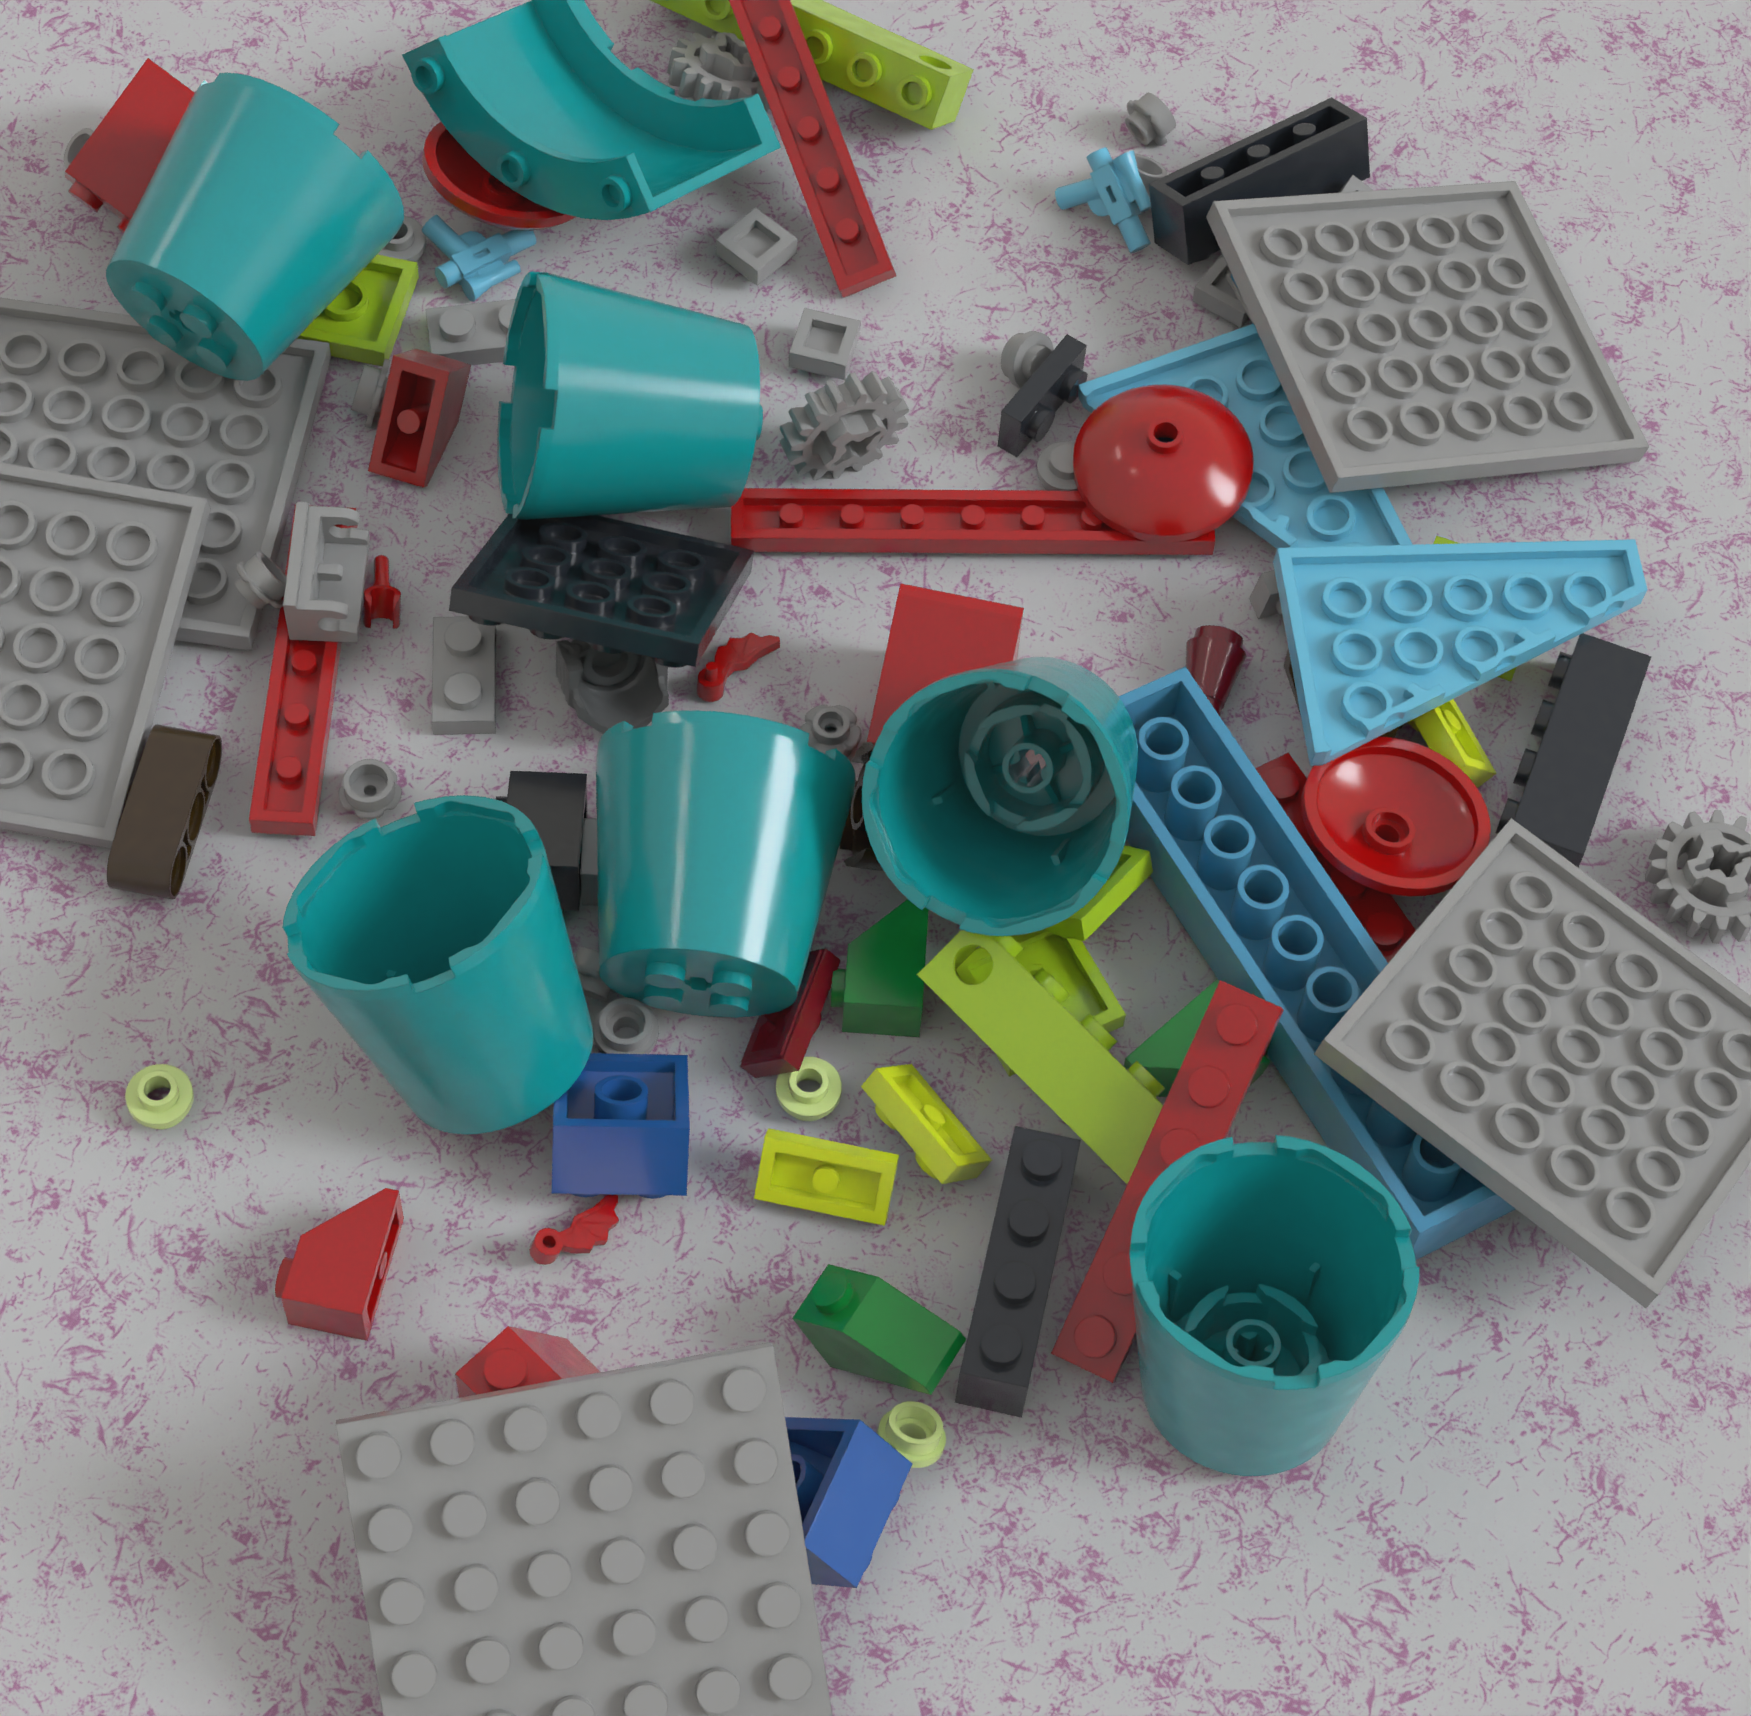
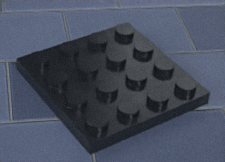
(605, 585)

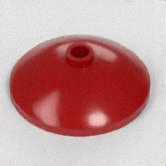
(476, 191)
(1156, 486)
(1396, 817)

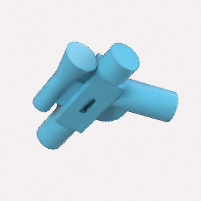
(1112, 193)
(475, 260)

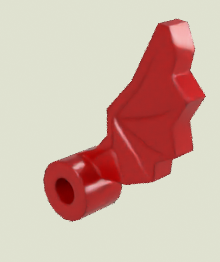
(735, 656)
(585, 1231)

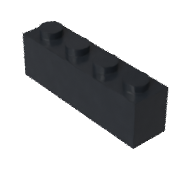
(1294, 157)
(1578, 744)
(1017, 1272)

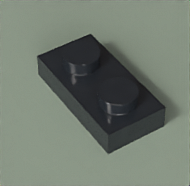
(1034, 405)

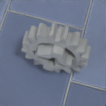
(714, 68)
(844, 425)
(1714, 879)

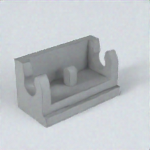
(325, 574)

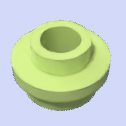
(809, 1105)
(163, 1112)
(914, 1432)

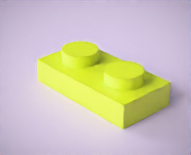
(1451, 736)
(926, 1123)
(826, 1176)

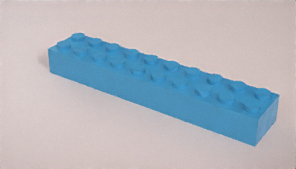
(1280, 933)

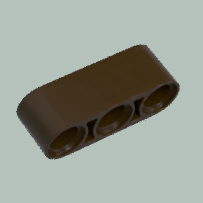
(164, 811)

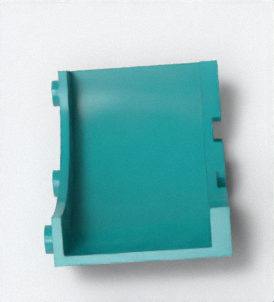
(571, 123)

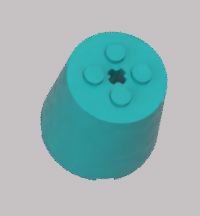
(249, 227)
(623, 404)
(976, 824)
(714, 859)
(447, 961)
(1265, 1298)

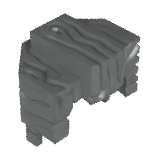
(610, 686)

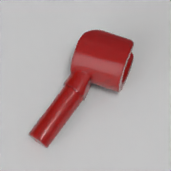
(381, 598)

